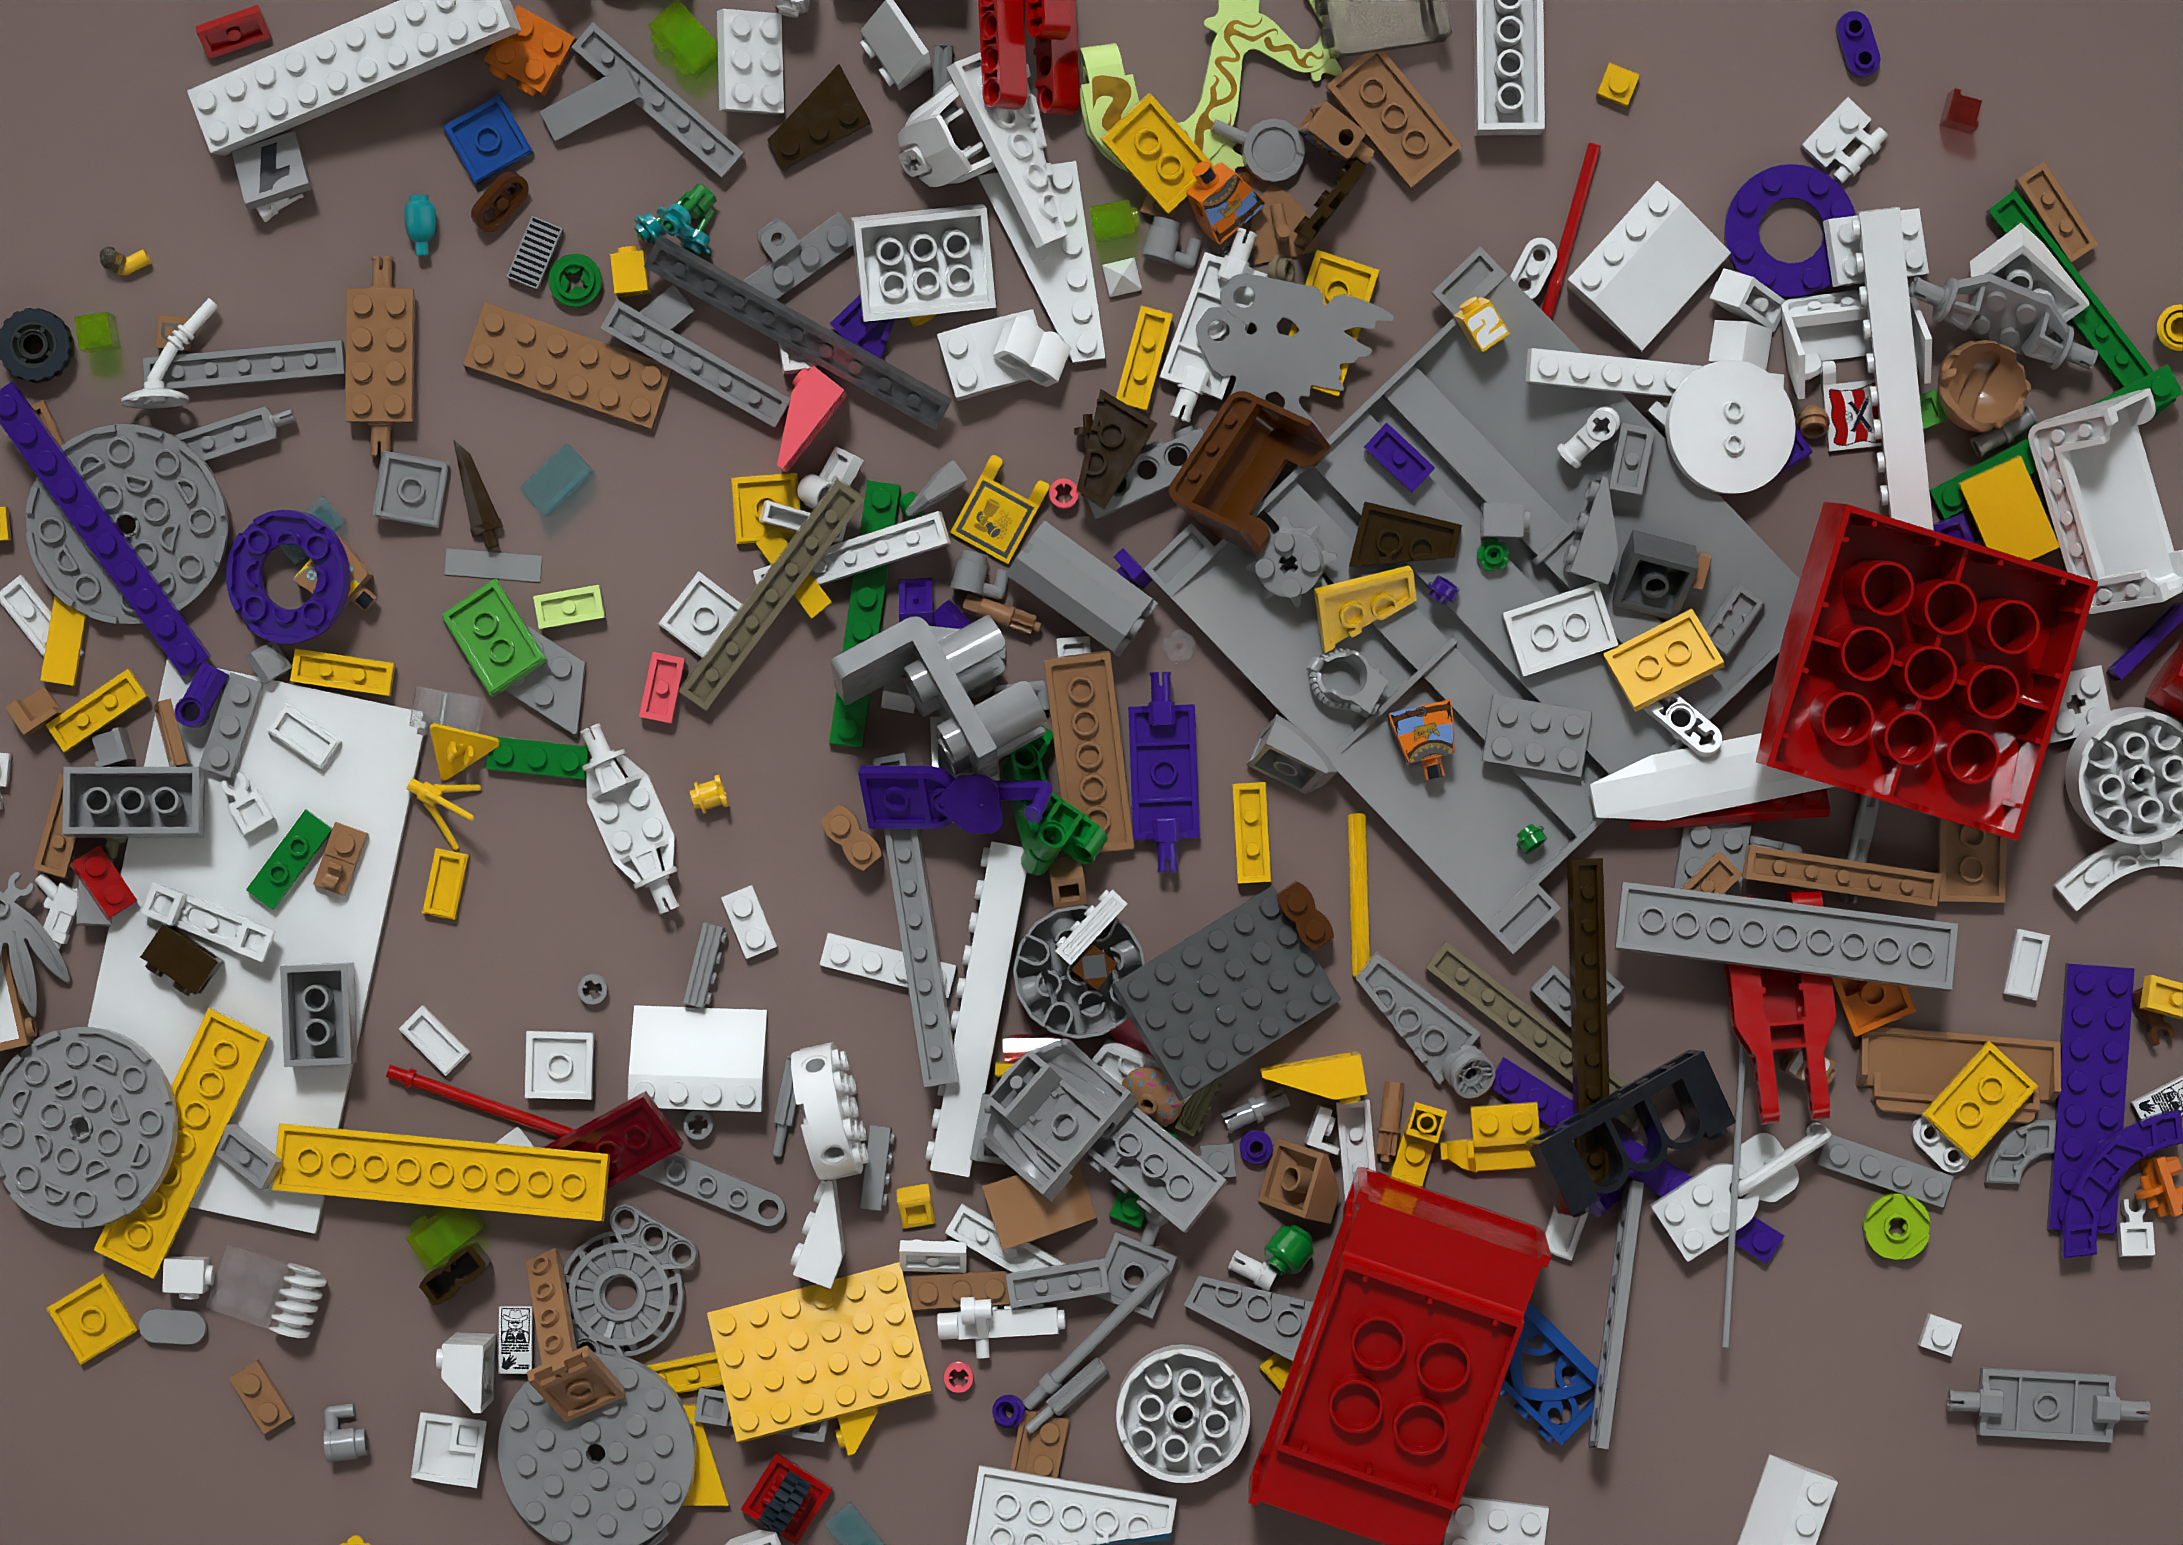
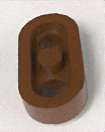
(500, 202)

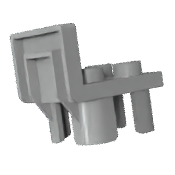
(940, 672)

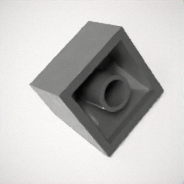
(1655, 575)

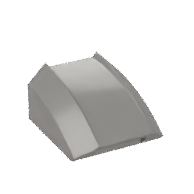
(1290, 757)

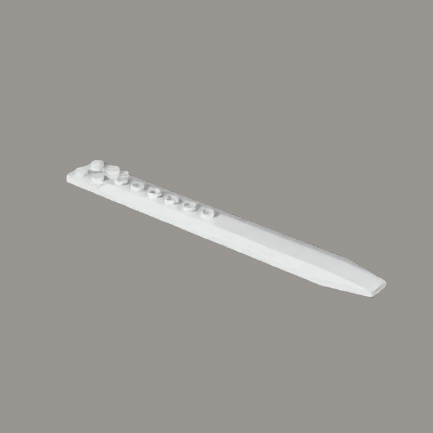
(1689, 784)

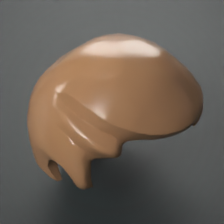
(1982, 386)

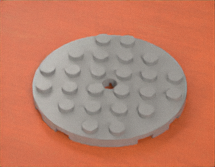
(157, 483)
(129, 1119)
(610, 1500)

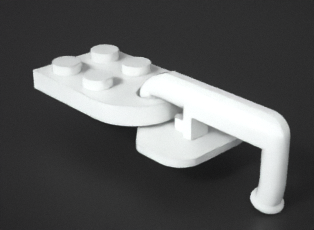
(1699, 1209)

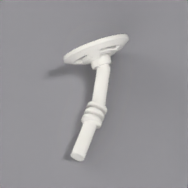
(154, 392)

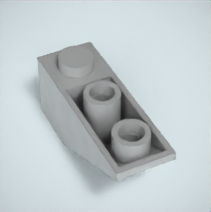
(1596, 540)

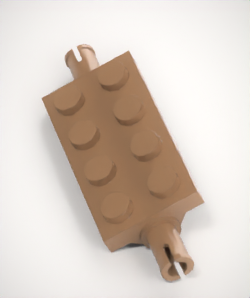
(380, 355)

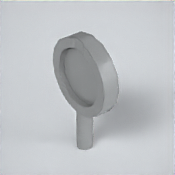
(1269, 149)

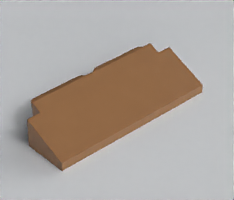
(1915, 1065)

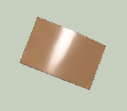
(1026, 1214)

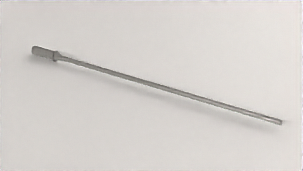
(1734, 1197)

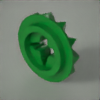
(572, 265)

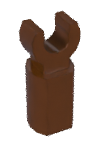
(2153, 1021)

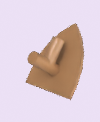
(1276, 227)

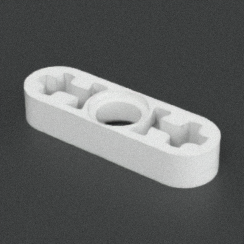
(1680, 732)

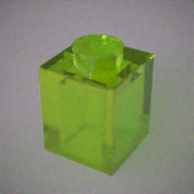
(1113, 221)
(97, 332)

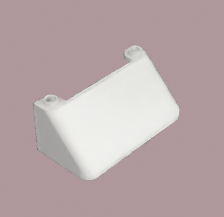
(2108, 502)

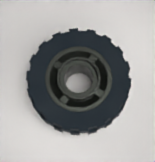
(56, 345)

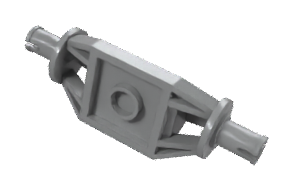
(2005, 315)

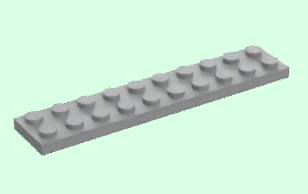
(1786, 936)

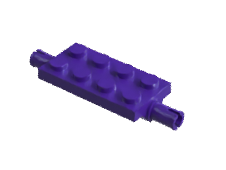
(1163, 772)

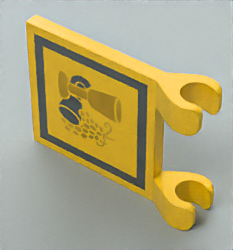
(997, 516)

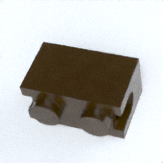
(181, 960)

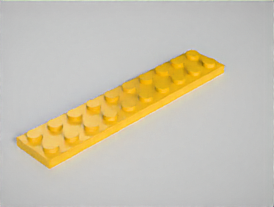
(442, 1172)

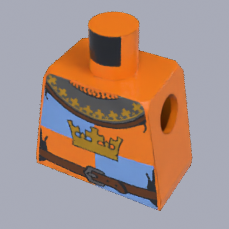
(1221, 200)
(1425, 735)

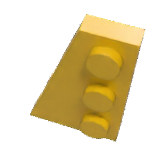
(1358, 602)

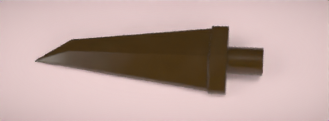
(480, 509)

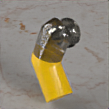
(121, 264)

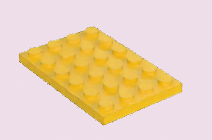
(819, 1353)

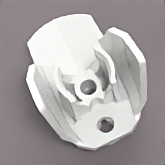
(930, 146)

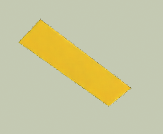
(809, 593)

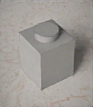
(1504, 520)

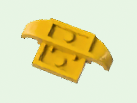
(1497, 1138)

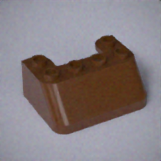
(1239, 464)

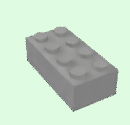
(133, 802)

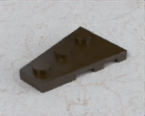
(1112, 448)
(1401, 536)

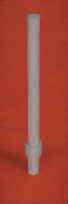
(1052, 1381)

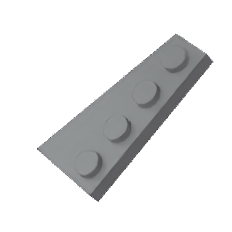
(1256, 1314)

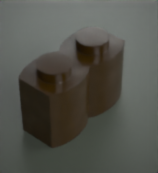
(459, 1270)

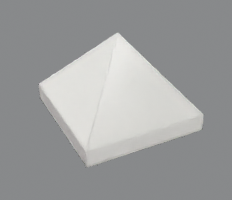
(1122, 277)

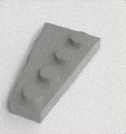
(1416, 1014)

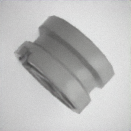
(1468, 1071)

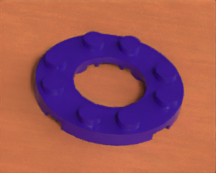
(1744, 218)
(246, 581)

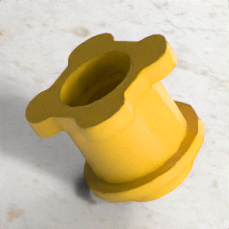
(709, 794)

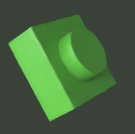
(1931, 409)

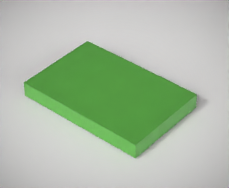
(494, 637)

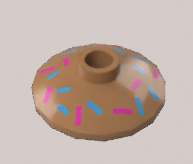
(1151, 1085)

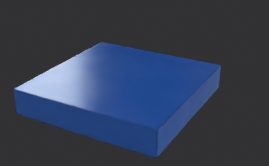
(488, 139)

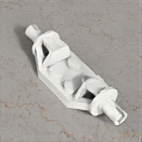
(630, 818)

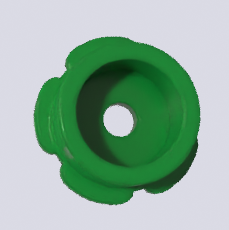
(1493, 545)
(1531, 838)

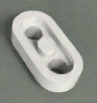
(1532, 270)
(1937, 1147)

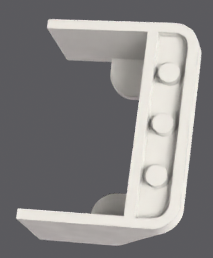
(1832, 329)

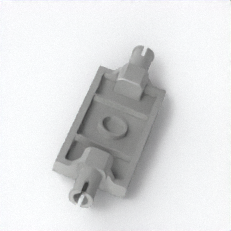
(2047, 1405)

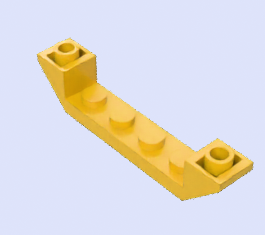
(1417, 1143)

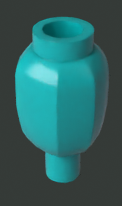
(420, 222)

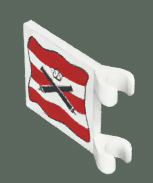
(1848, 411)

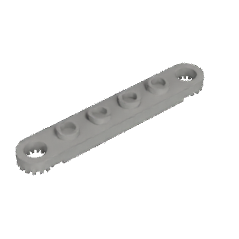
(714, 1187)

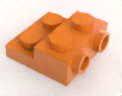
(530, 55)
(1871, 1003)

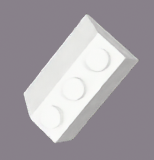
(469, 1367)
(1788, 1505)

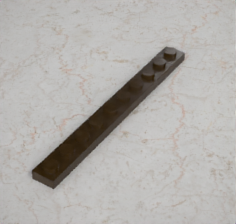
(1588, 1002)

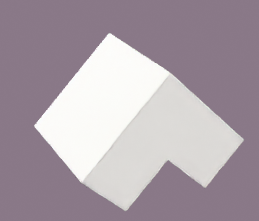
(1740, 342)

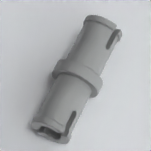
(1995, 437)
(1255, 1109)

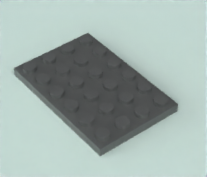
(1225, 993)

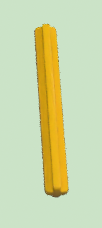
(1358, 891)

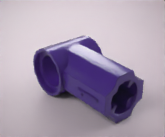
(202, 691)

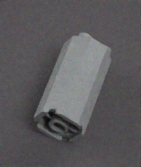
(1081, 588)

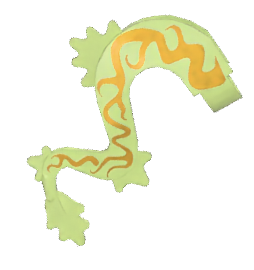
(1238, 28)

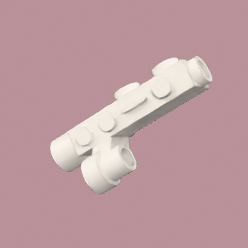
(983, 1321)

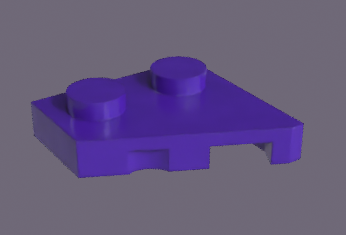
(868, 335)

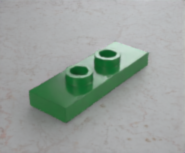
(289, 859)

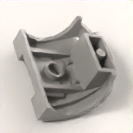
(1051, 1113)

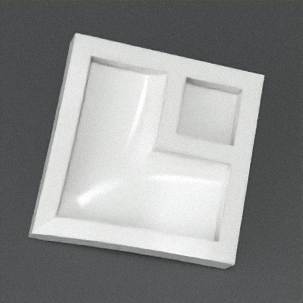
(448, 1449)

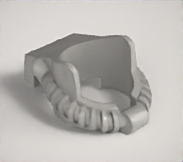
(1371, 682)

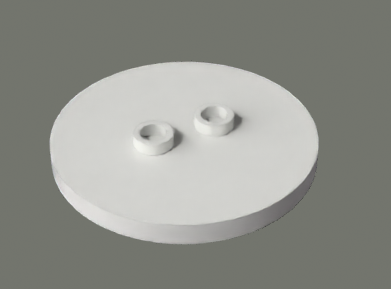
(1730, 427)

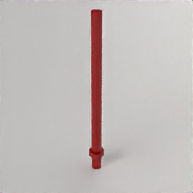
(1570, 229)
(467, 1098)

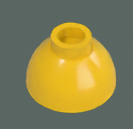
(2170, 328)

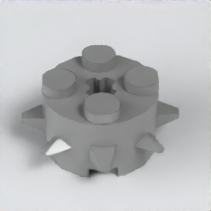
(1310, 558)

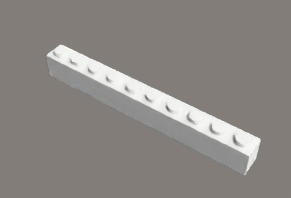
(1893, 365)
(980, 1007)

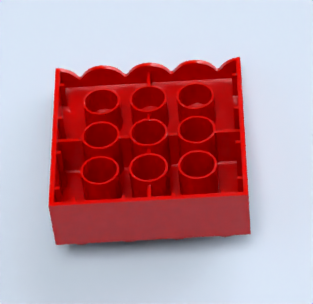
(1923, 669)

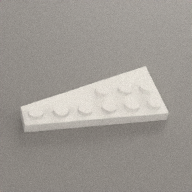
(1016, 147)
(1060, 268)

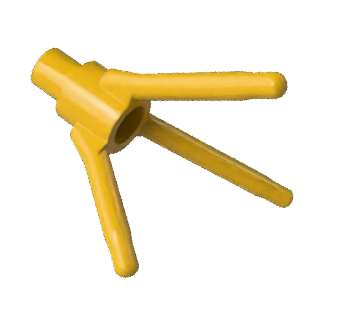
(432, 795)

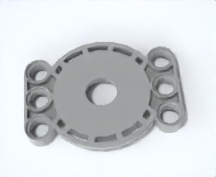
(641, 1263)

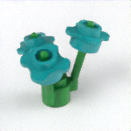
(678, 218)

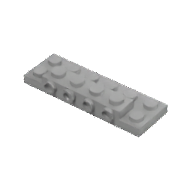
(1156, 1169)

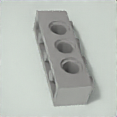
(1157, 454)

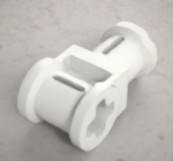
(1589, 436)

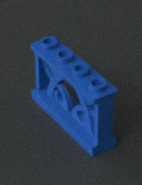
(1582, 1381)

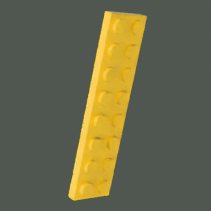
(206, 1100)

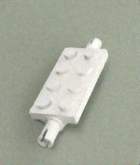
(1185, 360)

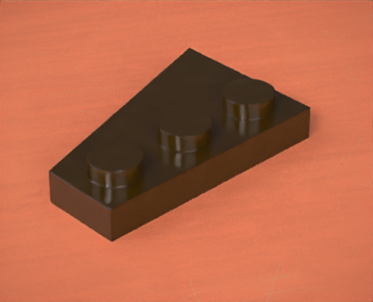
(819, 121)
(1328, 203)

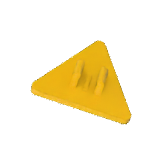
(458, 748)

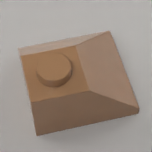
(1300, 1182)

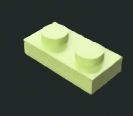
(569, 607)

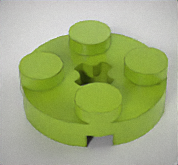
(1915, 1228)

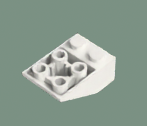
(824, 1245)

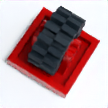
(786, 1498)

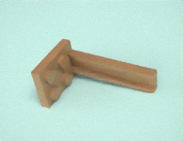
(569, 1377)

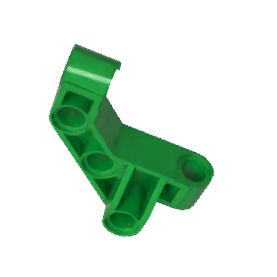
(1061, 823)

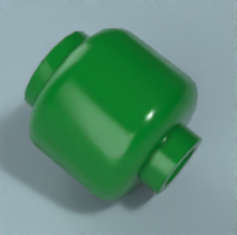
(1288, 1250)

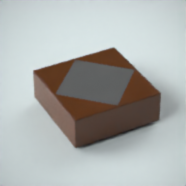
(1094, 966)

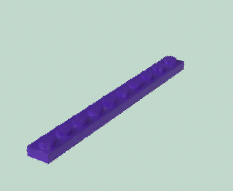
(99, 531)
(1555, 1107)

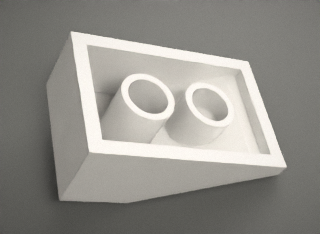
(895, 46)
(2029, 263)
(971, 360)

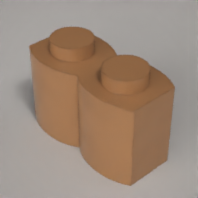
(846, 830)

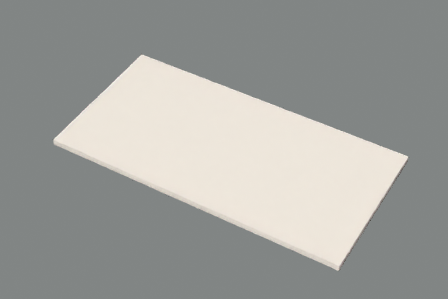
(358, 788)

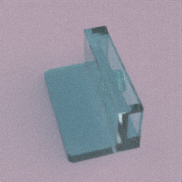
(557, 480)

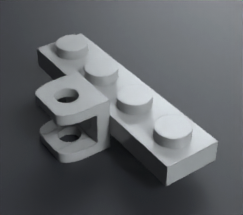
(797, 259)

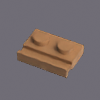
(1043, 1449)

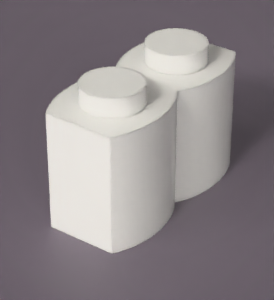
(1032, 351)

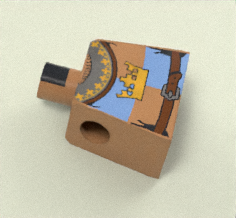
(1323, 127)

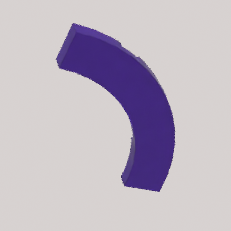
(2103, 1172)

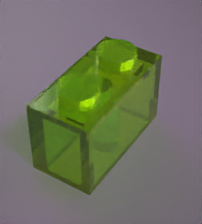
(685, 39)
(443, 1233)

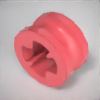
(1053, 493)
(958, 1387)

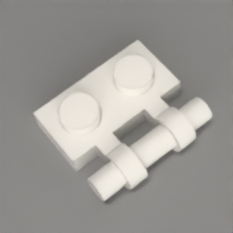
(1836, 133)

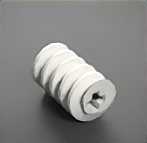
(298, 1302)

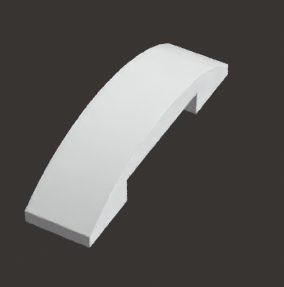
(208, 921)

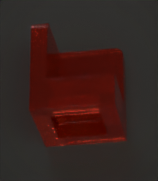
(1960, 112)

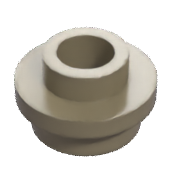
(1281, 268)

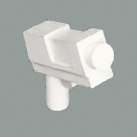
(62, 906)

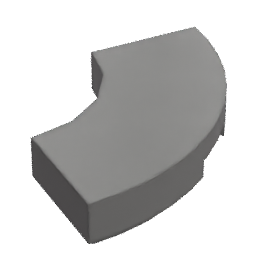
(2018, 1149)

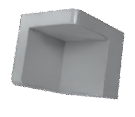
(113, 748)

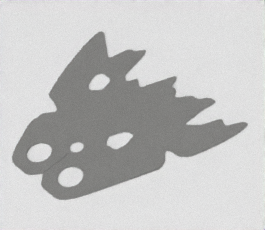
(1282, 362)

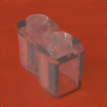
(445, 709)

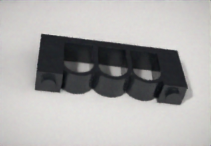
(1705, 1115)

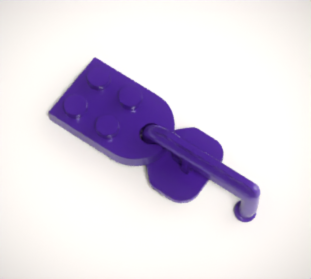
(934, 799)

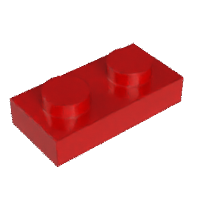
(233, 32)
(103, 882)

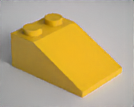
(1328, 1076)

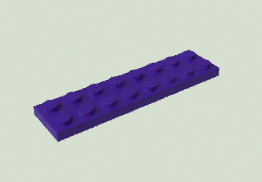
(2092, 1079)

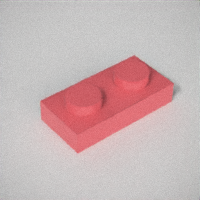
(662, 687)

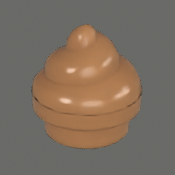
(1812, 422)

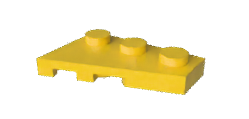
(707, 1484)

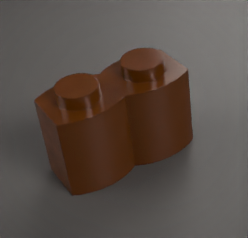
(1300, 907)

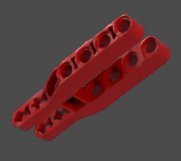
(1005, 54)
(1767, 1023)

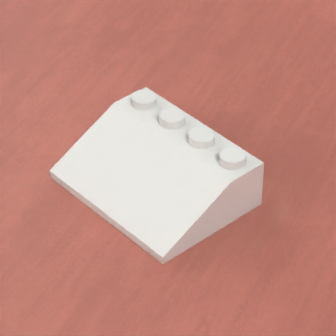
(923, 262)
(1648, 266)
(699, 1057)

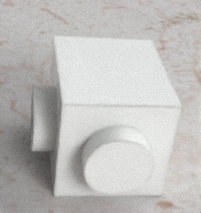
(187, 1276)

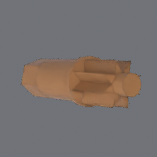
(1001, 614)
(1389, 1120)

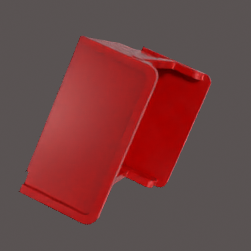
(1399, 1362)

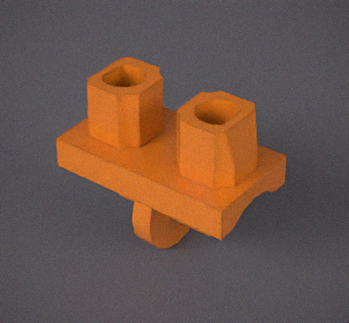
(2159, 1186)

